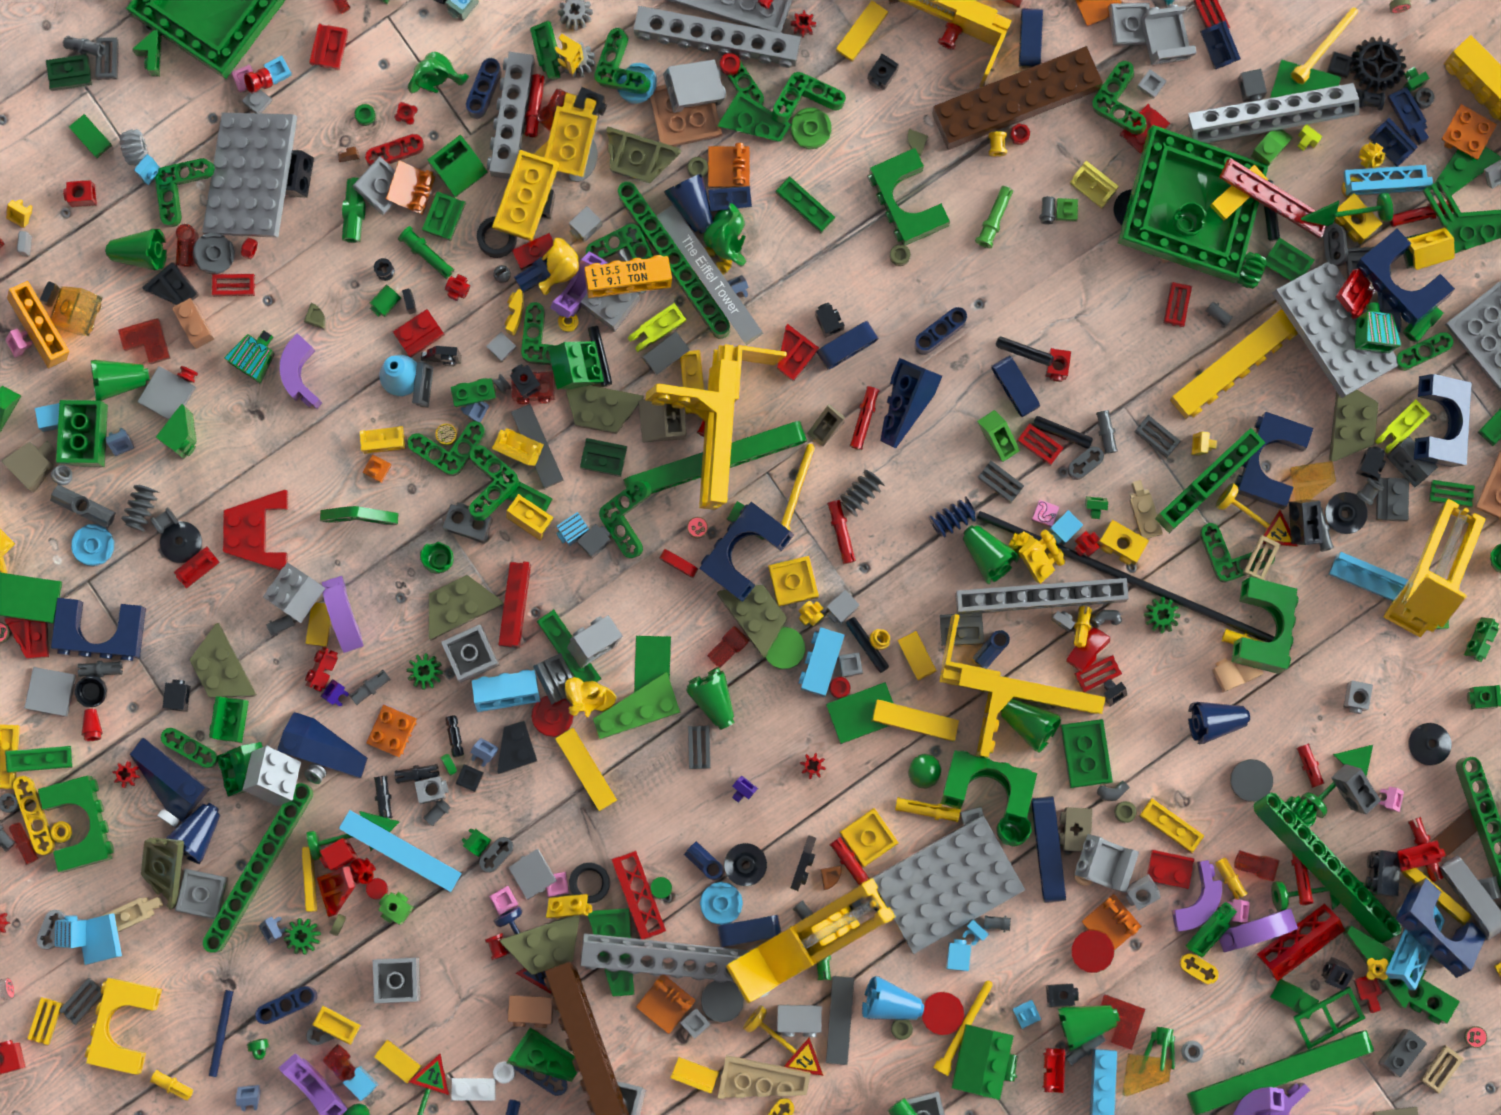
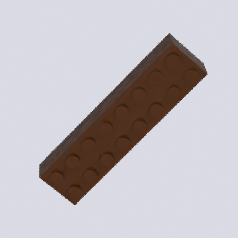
(1017, 97)
(585, 1041)

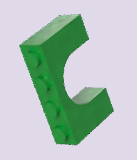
(908, 226)
(1281, 604)
(1016, 781)
(95, 846)

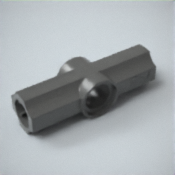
(93, 512)

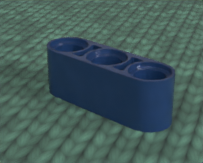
(1030, 37)
(483, 78)
(946, 322)
(847, 345)
(1015, 386)
(749, 930)
(276, 1009)

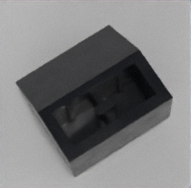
(1384, 873)

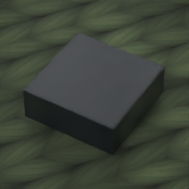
(1339, 65)
(49, 294)
(409, 301)
(469, 778)

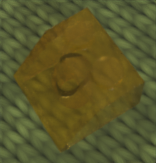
(76, 310)

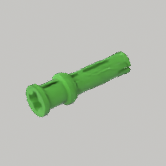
(991, 225)

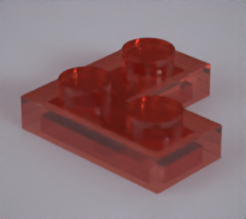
(148, 335)
(1129, 1023)

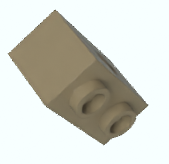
(1068, 818)

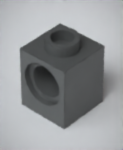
(1252, 85)
(594, 540)

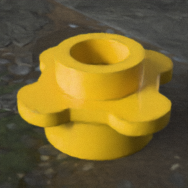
(1372, 973)

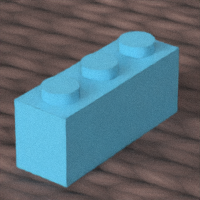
(821, 661)
(505, 690)
(1103, 1082)

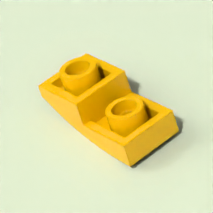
(516, 305)
(917, 655)

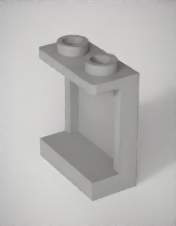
(1166, 35)
(694, 84)
(1106, 863)

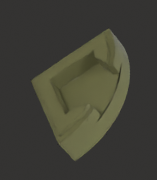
(917, 140)
(315, 317)

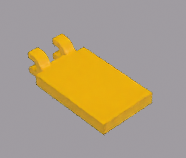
(572, 136)

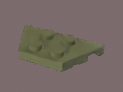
(638, 156)
(601, 407)
(1353, 424)
(458, 604)
(757, 616)
(220, 667)
(163, 867)
(544, 945)

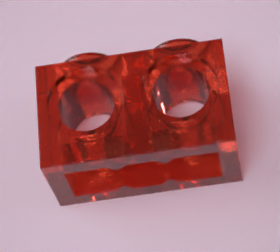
(543, 398)

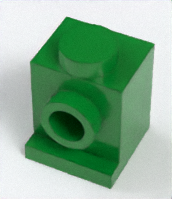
(1476, 701)

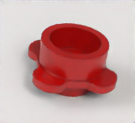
(402, 108)

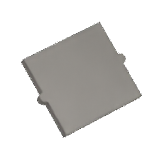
(532, 874)

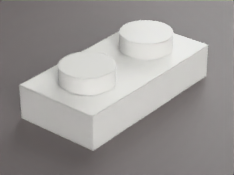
(474, 1089)

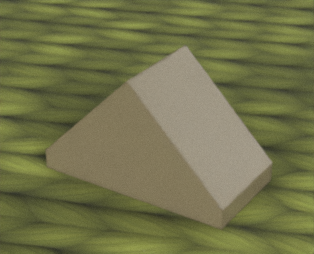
(826, 425)

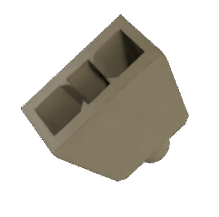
(30, 464)

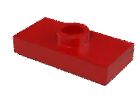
(531, 251)

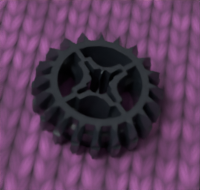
(1394, 63)

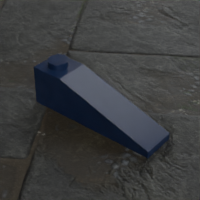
(910, 395)
(315, 743)
(171, 783)

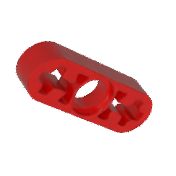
(398, 142)

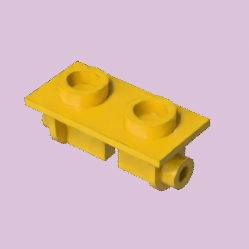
(568, 906)

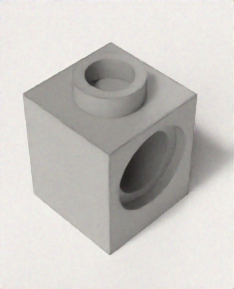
(585, 224)
(842, 607)
(1364, 689)
(421, 789)
(1147, 884)

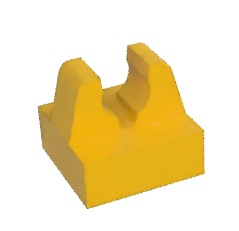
(18, 213)
(1202, 444)

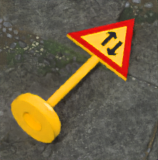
(1277, 530)
(802, 1059)

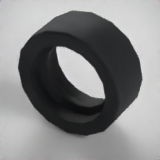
(494, 253)
(594, 867)

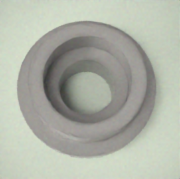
(61, 475)
(1199, 1051)

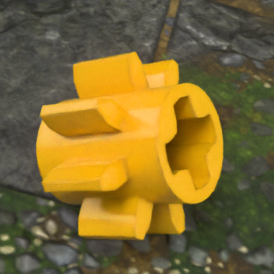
(1371, 155)
(1019, 541)
(811, 613)

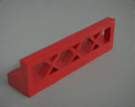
(514, 604)
(631, 899)
(1304, 945)

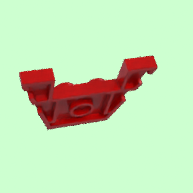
(246, 530)

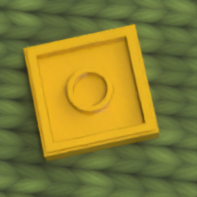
(793, 581)
(869, 837)

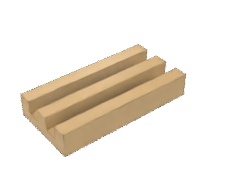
(1268, 542)
(1435, 1063)

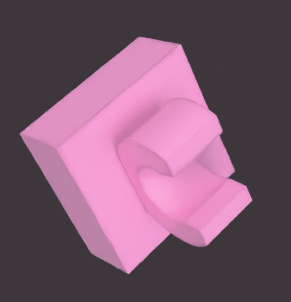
(16, 342)
(1393, 800)
(1242, 909)

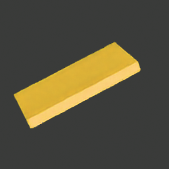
(525, 195)

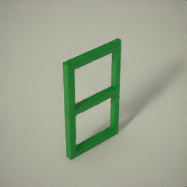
(1335, 1030)

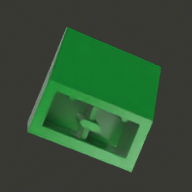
(457, 166)
(575, 364)
(235, 766)

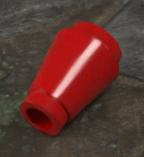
(91, 725)

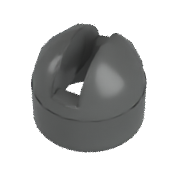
(504, 277)

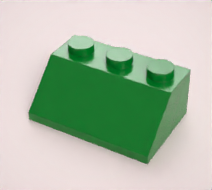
(82, 433)
(982, 1061)

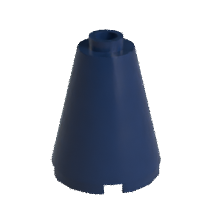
(692, 202)
(1215, 720)
(197, 832)

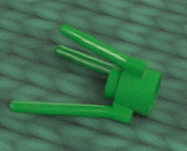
(1165, 1039)

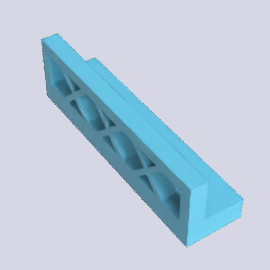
(1386, 185)
(1367, 576)
(1407, 957)

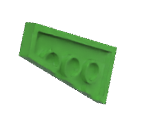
(640, 708)

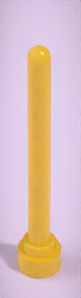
(1301, 73)
(797, 485)
(944, 1063)

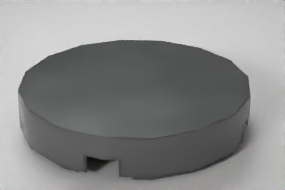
(213, 253)
(1251, 780)
(722, 1001)

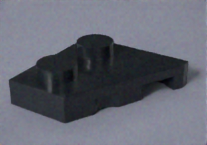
(171, 285)
(447, 355)
(515, 748)
(806, 859)

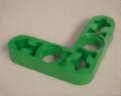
(612, 68)
(805, 89)
(1111, 99)
(171, 185)
(624, 242)
(535, 343)
(453, 455)
(498, 484)
(353, 513)
(617, 518)
(1226, 561)

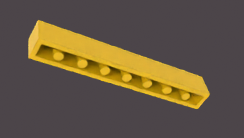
(1234, 365)

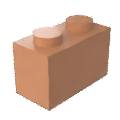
(193, 323)
(530, 1010)

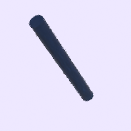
(220, 1036)

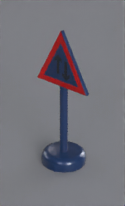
(508, 918)

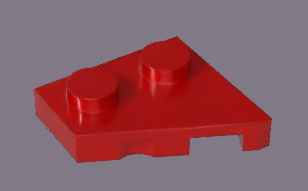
(798, 355)
(31, 637)
(335, 889)

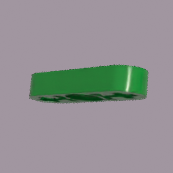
(756, 91)
(1440, 350)
(172, 745)

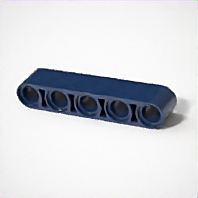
(1048, 849)

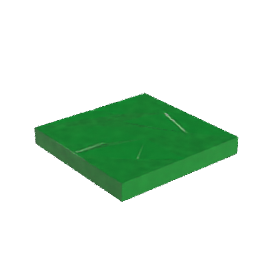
(208, 30)
(1178, 172)

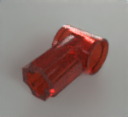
(547, 113)
(185, 246)
(731, 643)
(1262, 867)
(339, 1062)

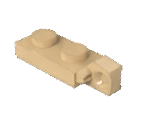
(1144, 511)
(135, 912)

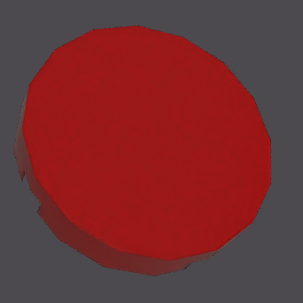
(552, 718)
(1092, 951)
(943, 1013)

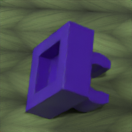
(333, 692)
(743, 788)

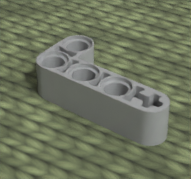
(1473, 896)

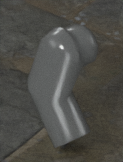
(1106, 615)
(1112, 794)

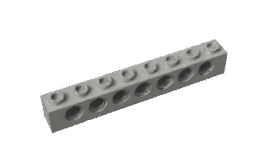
(769, 39)
(1274, 113)
(1042, 596)
(658, 951)

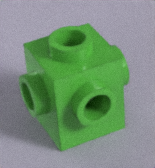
(402, 911)

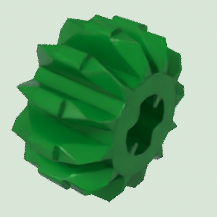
(1252, 270)
(1159, 607)
(425, 678)
(1302, 810)
(298, 943)

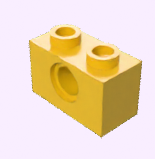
(1368, 221)
(1135, 543)

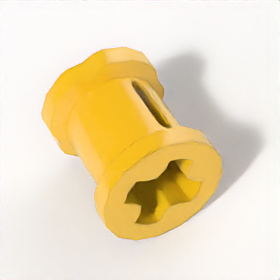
(997, 144)

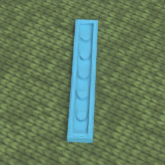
(400, 850)

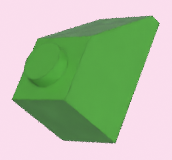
(1271, 146)
(998, 435)

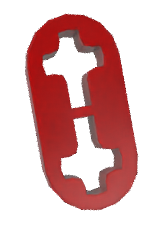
(678, 563)

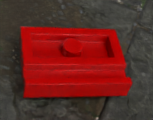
(329, 46)
(1152, 118)
(1355, 293)
(418, 333)
(1170, 869)

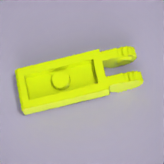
(658, 326)
(1404, 424)

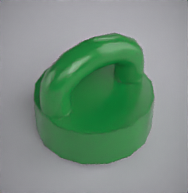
(260, 1044)

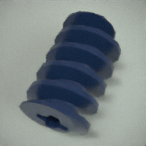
(953, 517)

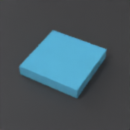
(101, 939)

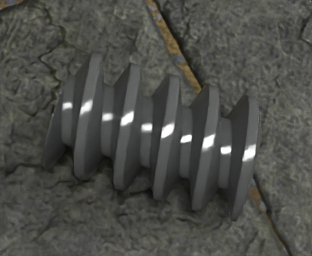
(861, 492)
(139, 507)

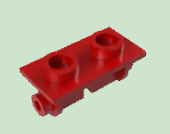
(196, 567)
(322, 661)
(1420, 855)
(1055, 1068)

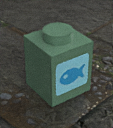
(461, 8)

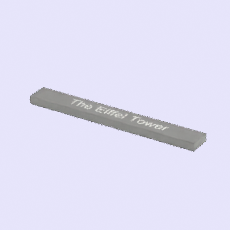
(710, 275)

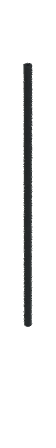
(1136, 581)

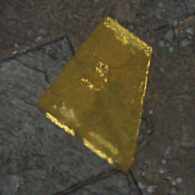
(1312, 479)
(1144, 1073)

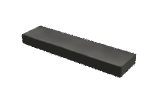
(529, 427)
(840, 1020)

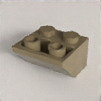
(661, 422)

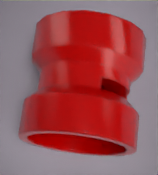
(258, 80)

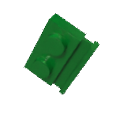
(443, 216)
(1288, 260)

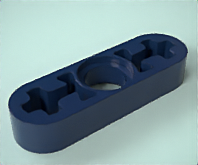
(550, 1087)

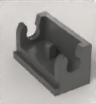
(665, 353)
(1403, 459)

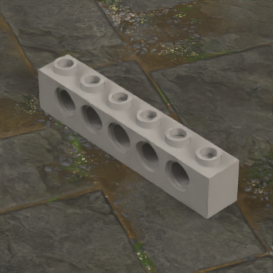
(525, 65)

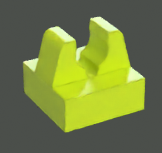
(1309, 137)

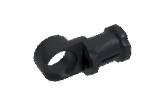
(1369, 99)

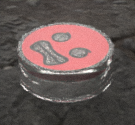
(6, 989)

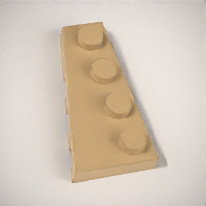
(753, 1078)

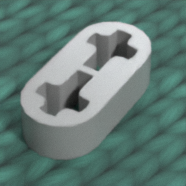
(47, 927)

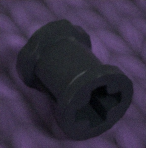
(378, 269)

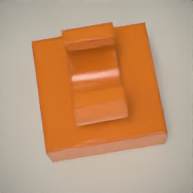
(377, 468)

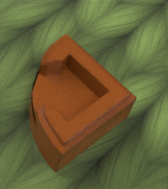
(350, 154)
(830, 876)

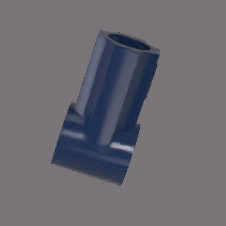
(533, 275)
(990, 651)
(703, 859)

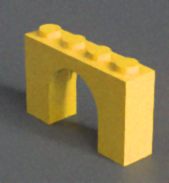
(103, 1049)

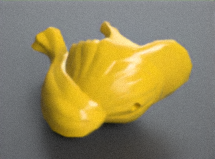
(561, 264)
(588, 696)

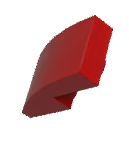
(1085, 656)

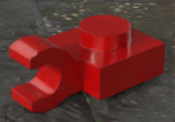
(1369, 990)

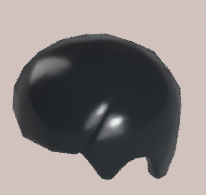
(91, 691)

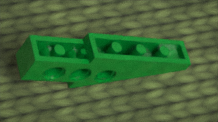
(1209, 480)
(1445, 1003)

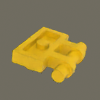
(1036, 559)

